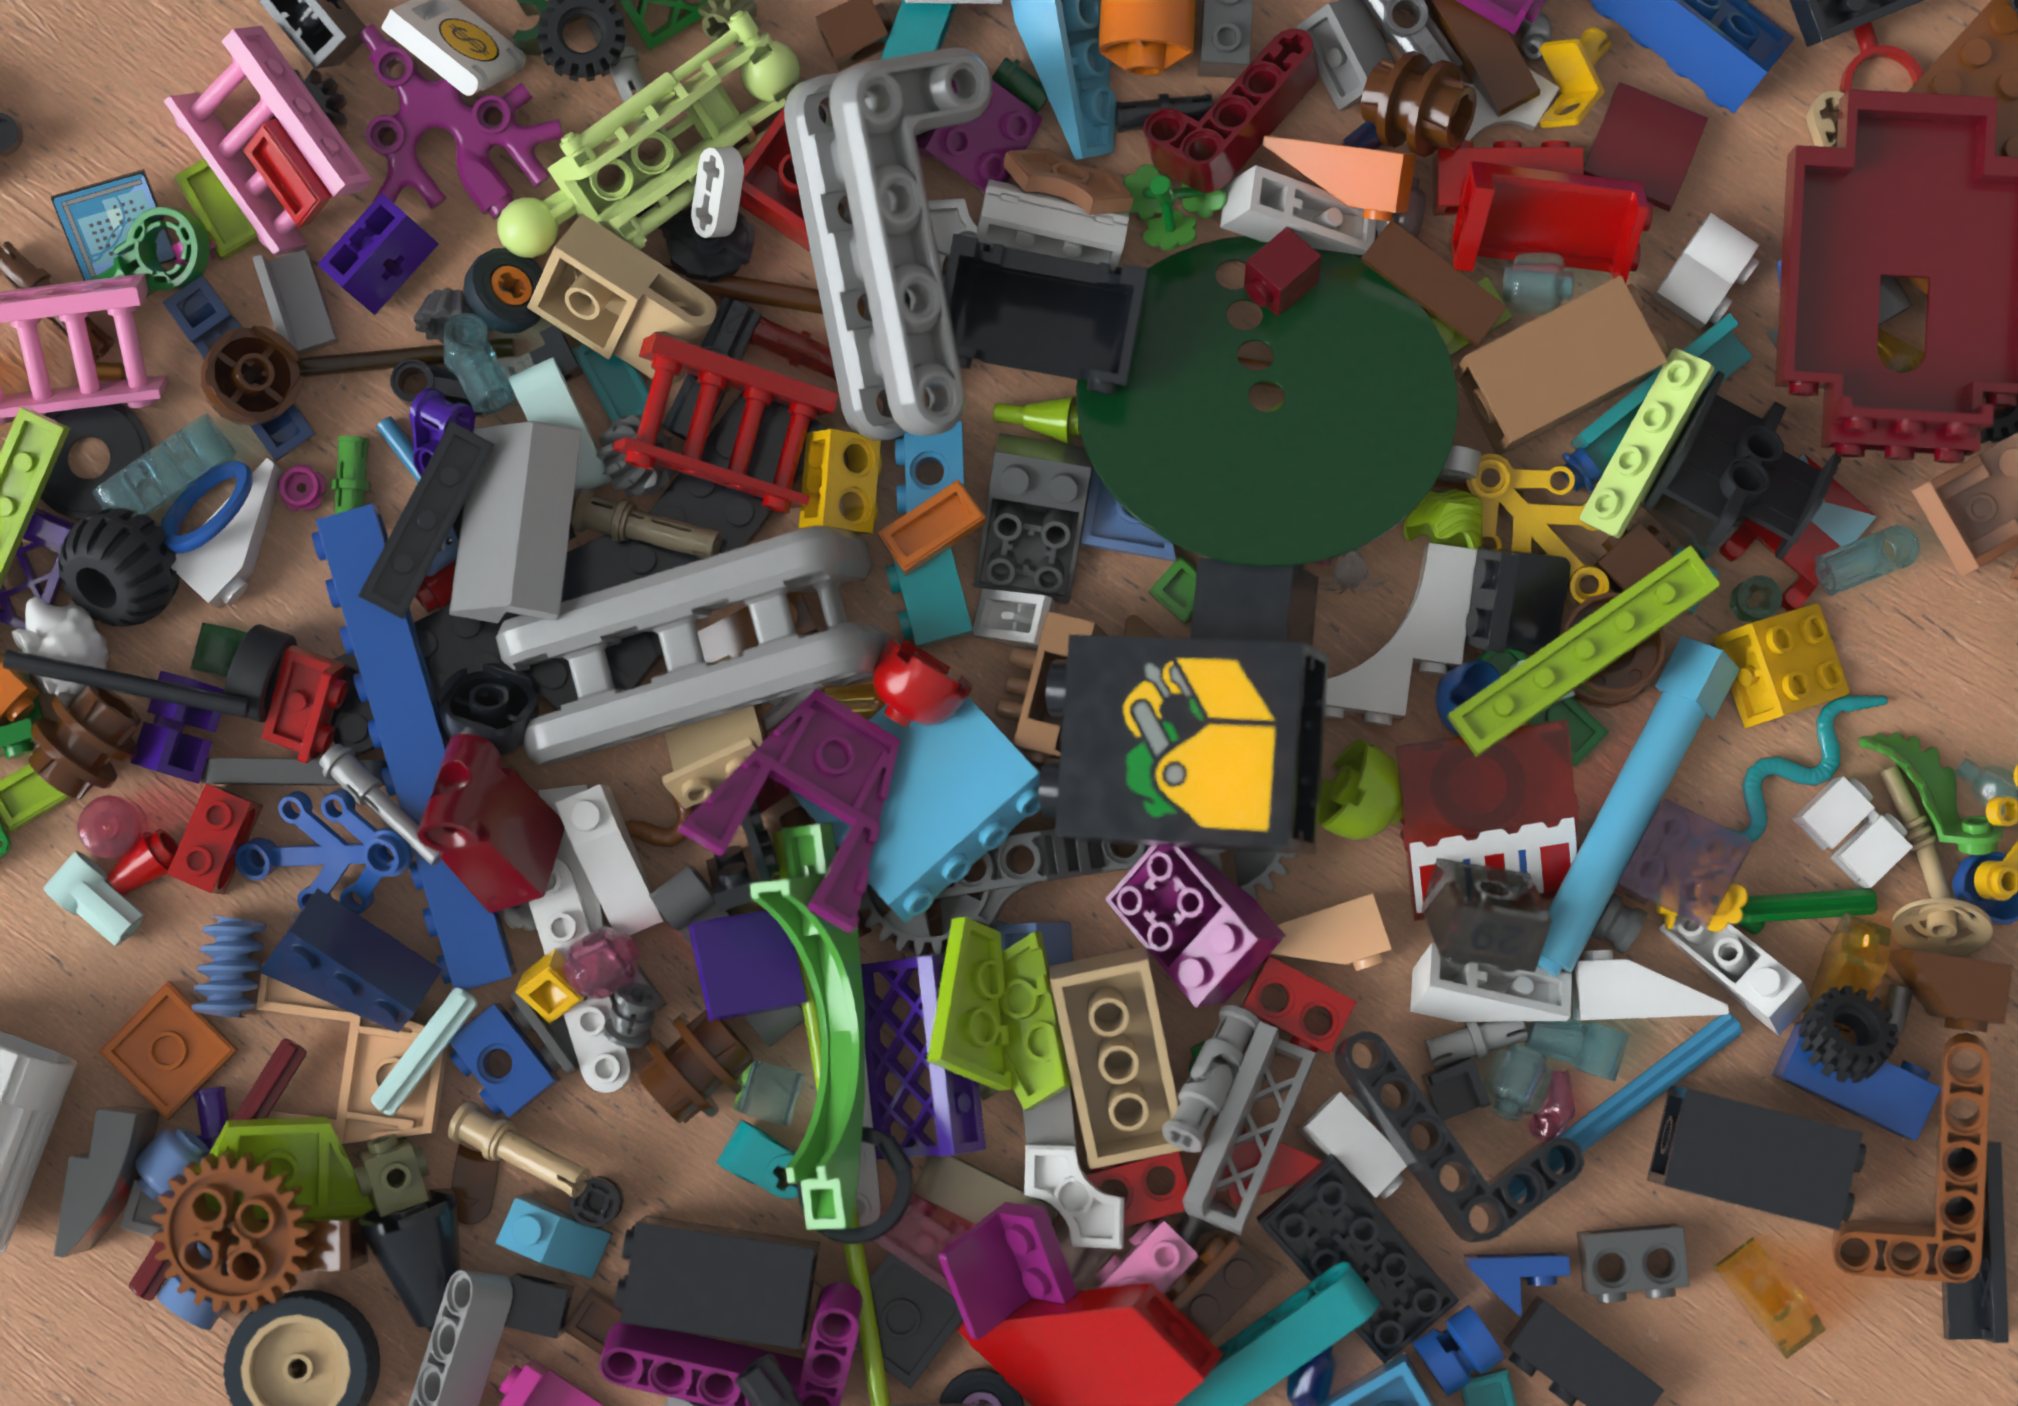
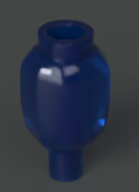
(1313, 1380)

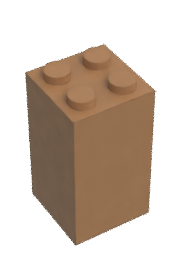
(1561, 365)

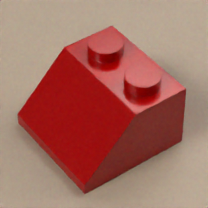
(771, 184)

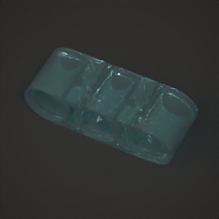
(166, 469)

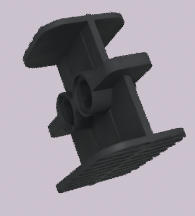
(1737, 469)

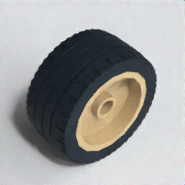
(310, 1327)

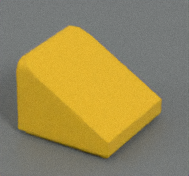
(547, 988)

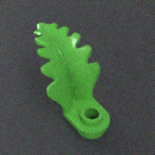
(1938, 793)

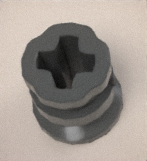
(642, 1020)

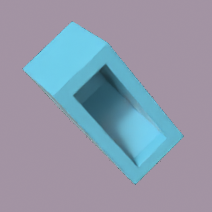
(552, 1237)

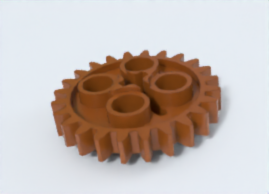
(273, 1243)

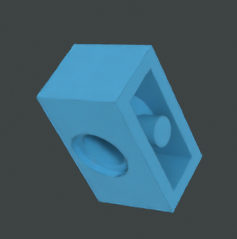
(917, 450)

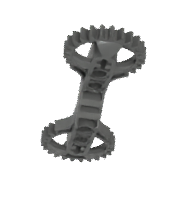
(1053, 860)

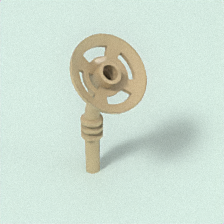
(1940, 909)

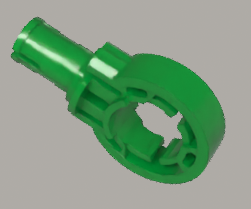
(141, 254)

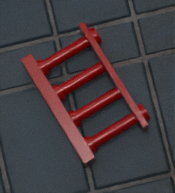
(714, 374)

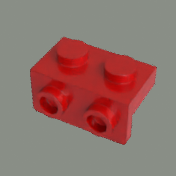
(305, 702)

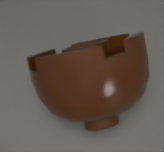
(251, 375)

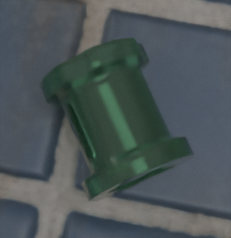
(1768, 605)

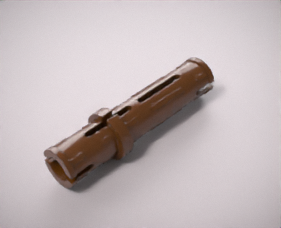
(25, 275)

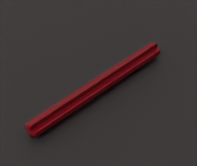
(256, 1105)

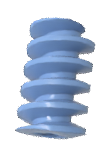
(229, 966)

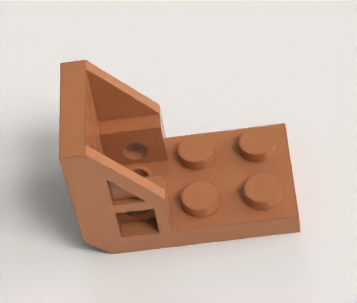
(1976, 506)

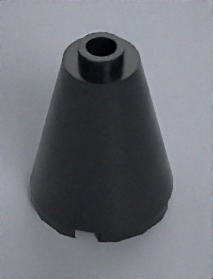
(418, 1252)

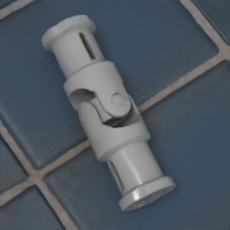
(1210, 1078)

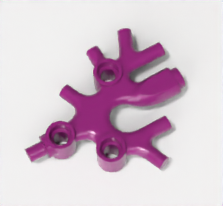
(439, 104)

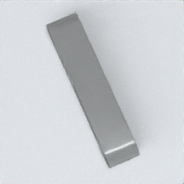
(463, 1340)

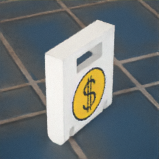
(454, 43)

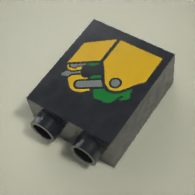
(1187, 743)

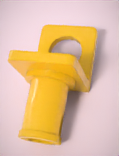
(1573, 71)

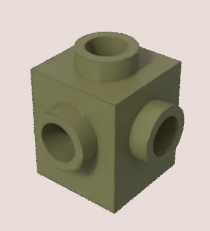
(400, 1188)

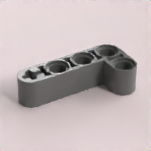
(690, 899)

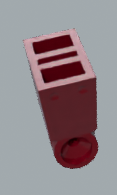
(490, 826)

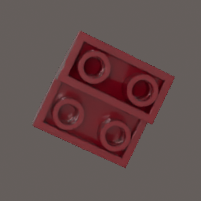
(1646, 143)

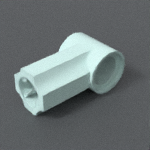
(84, 890)

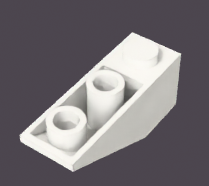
(1743, 971)

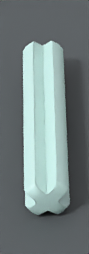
(424, 1051)

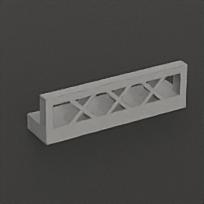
(1231, 1122)

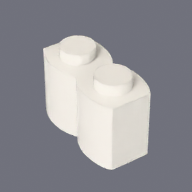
(1706, 272)

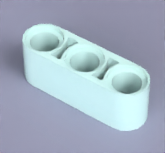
(548, 400)

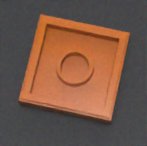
(168, 1050)

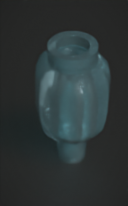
(1988, 782)

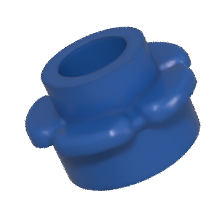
(1583, 468)

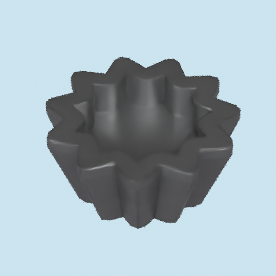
(437, 310)

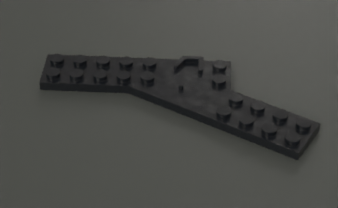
(462, 642)

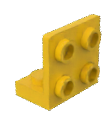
(1783, 665)

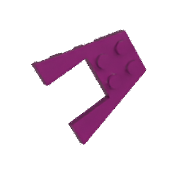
(831, 761)

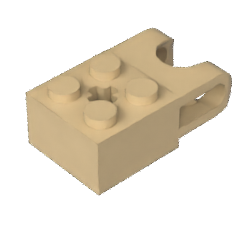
(616, 295)

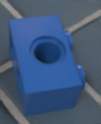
(529, 1071)

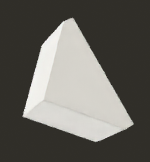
(1012, 617)

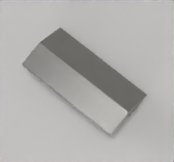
(517, 524)

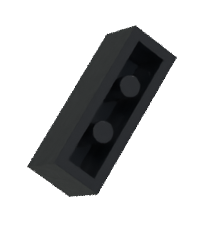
(1576, 1361)

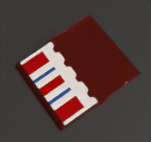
(1493, 810)

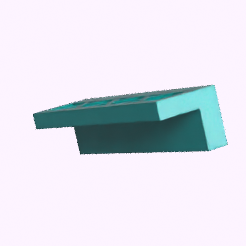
(1715, 346)

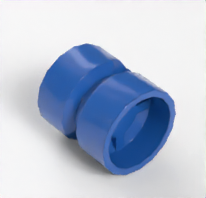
(1458, 1350)

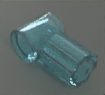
(475, 364)
(1866, 559)
(1586, 1046)

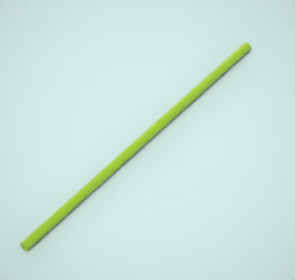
(854, 1253)

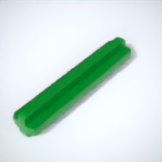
(1809, 905)

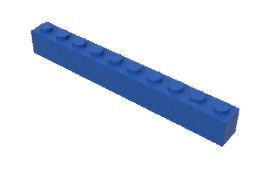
(411, 736)

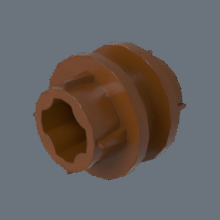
(1418, 104)
(79, 746)
(695, 1067)

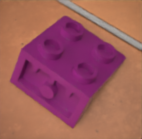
(979, 146)
(1004, 1265)

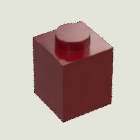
(1282, 271)

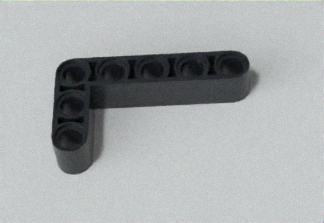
(1445, 1150)

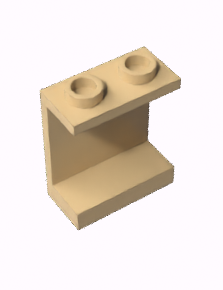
(710, 752)

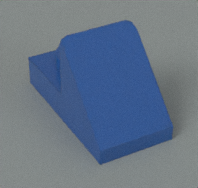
(1503, 1272)

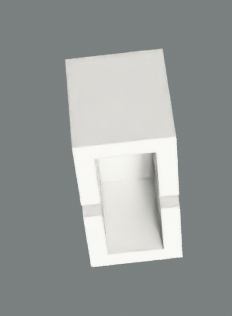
(1871, 848)

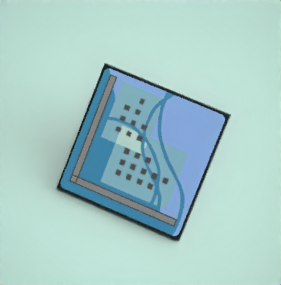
(100, 217)

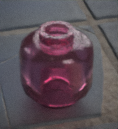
(126, 826)
(601, 963)

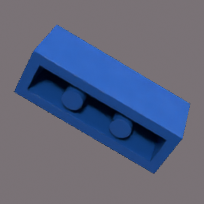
(1891, 1098)

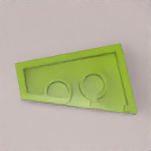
(1034, 1033)

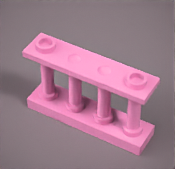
(296, 110)
(72, 303)

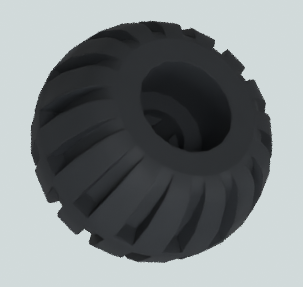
(118, 567)

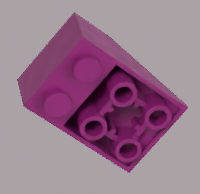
(1194, 922)

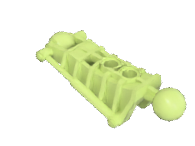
(767, 72)

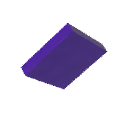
(746, 965)

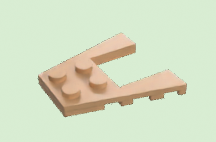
(369, 1059)

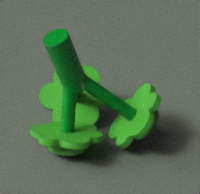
(1155, 195)

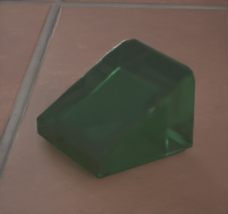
(216, 649)

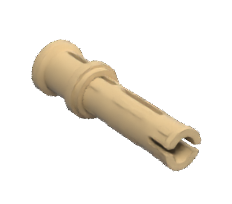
(501, 1141)

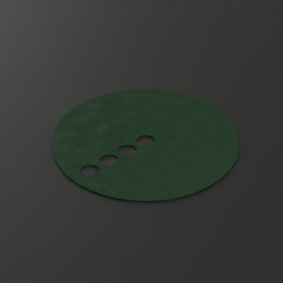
(1287, 487)

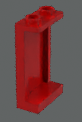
(1580, 217)

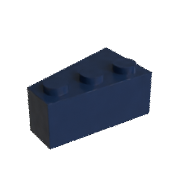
(351, 964)

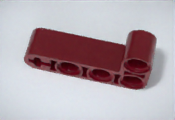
(1216, 147)

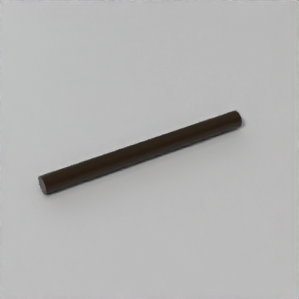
(387, 358)

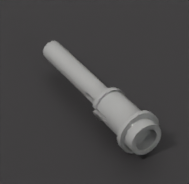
(365, 788)

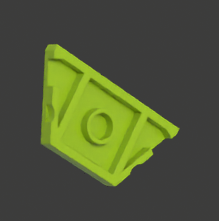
(308, 1152)

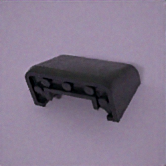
(1044, 312)

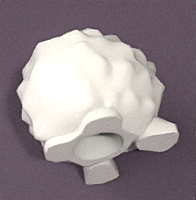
(62, 635)

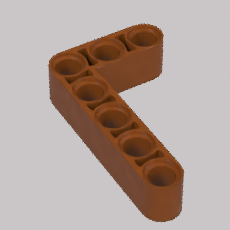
(1950, 1183)

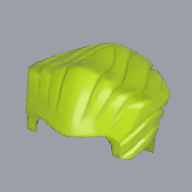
(1447, 519)

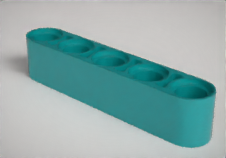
(1286, 1338)

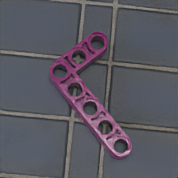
(703, 1357)

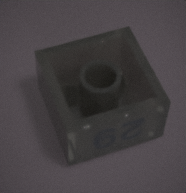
(1486, 916)

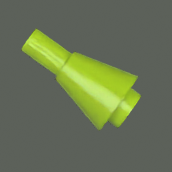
(1050, 417)

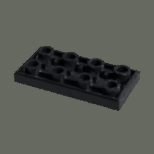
(1334, 1221)

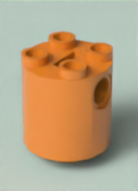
(1147, 34)

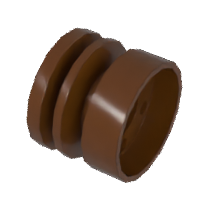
(1627, 675)

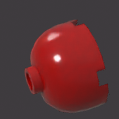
(917, 685)

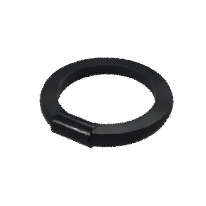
(903, 1170)

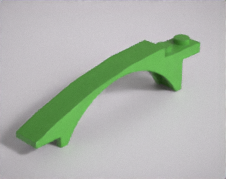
(832, 1144)

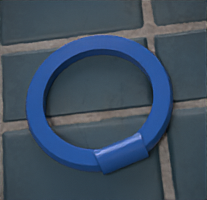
(175, 515)

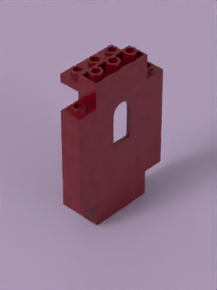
(1906, 198)

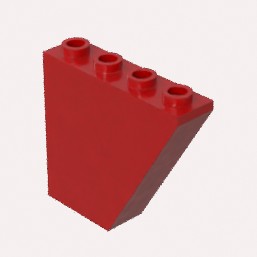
(1100, 1349)

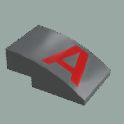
(103, 1178)

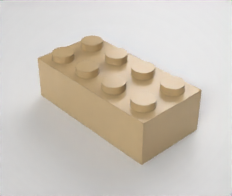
(1115, 1055)

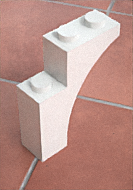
(1428, 636)

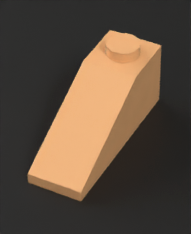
(1337, 935)

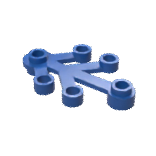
(330, 851)

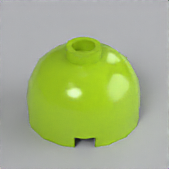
(1363, 794)

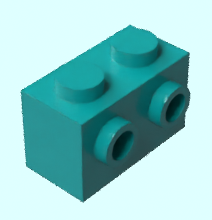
(932, 600)

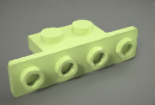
(1647, 443)

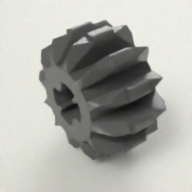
(633, 479)

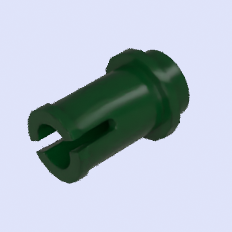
(1021, 84)

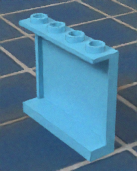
(947, 804)

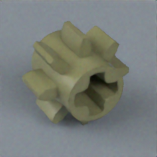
(718, 14)

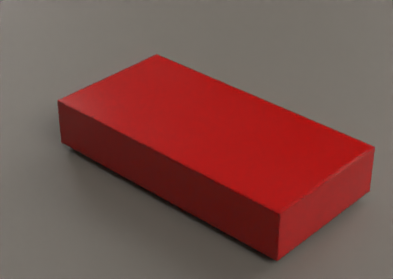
(287, 172)

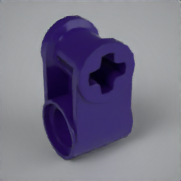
(430, 418)

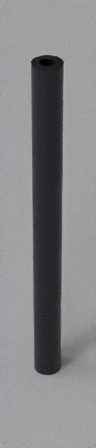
(126, 683)

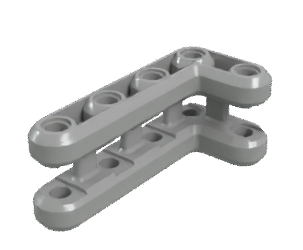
(879, 251)
(670, 604)

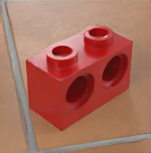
(212, 838)
(1302, 995)
(1141, 1202)

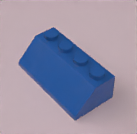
(1712, 42)

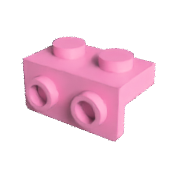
(1156, 1257)

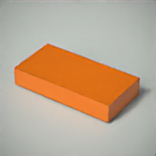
(932, 527)

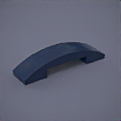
(204, 320)

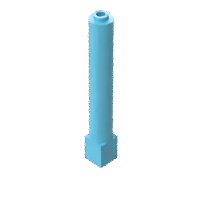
(1690, 690)

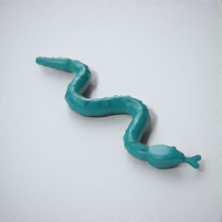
(1796, 772)

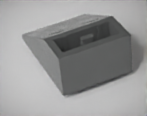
(1033, 517)

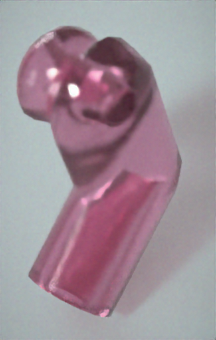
(1557, 1109)

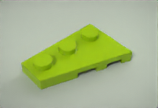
(967, 1014)

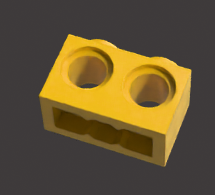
(829, 481)

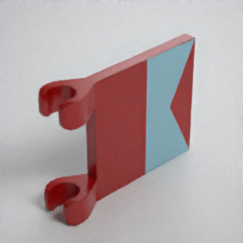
(1835, 524)

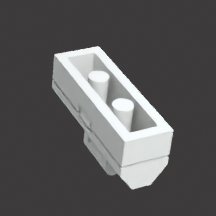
(1049, 225)

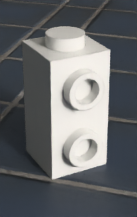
(1366, 1154)

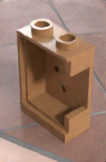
(1037, 731)

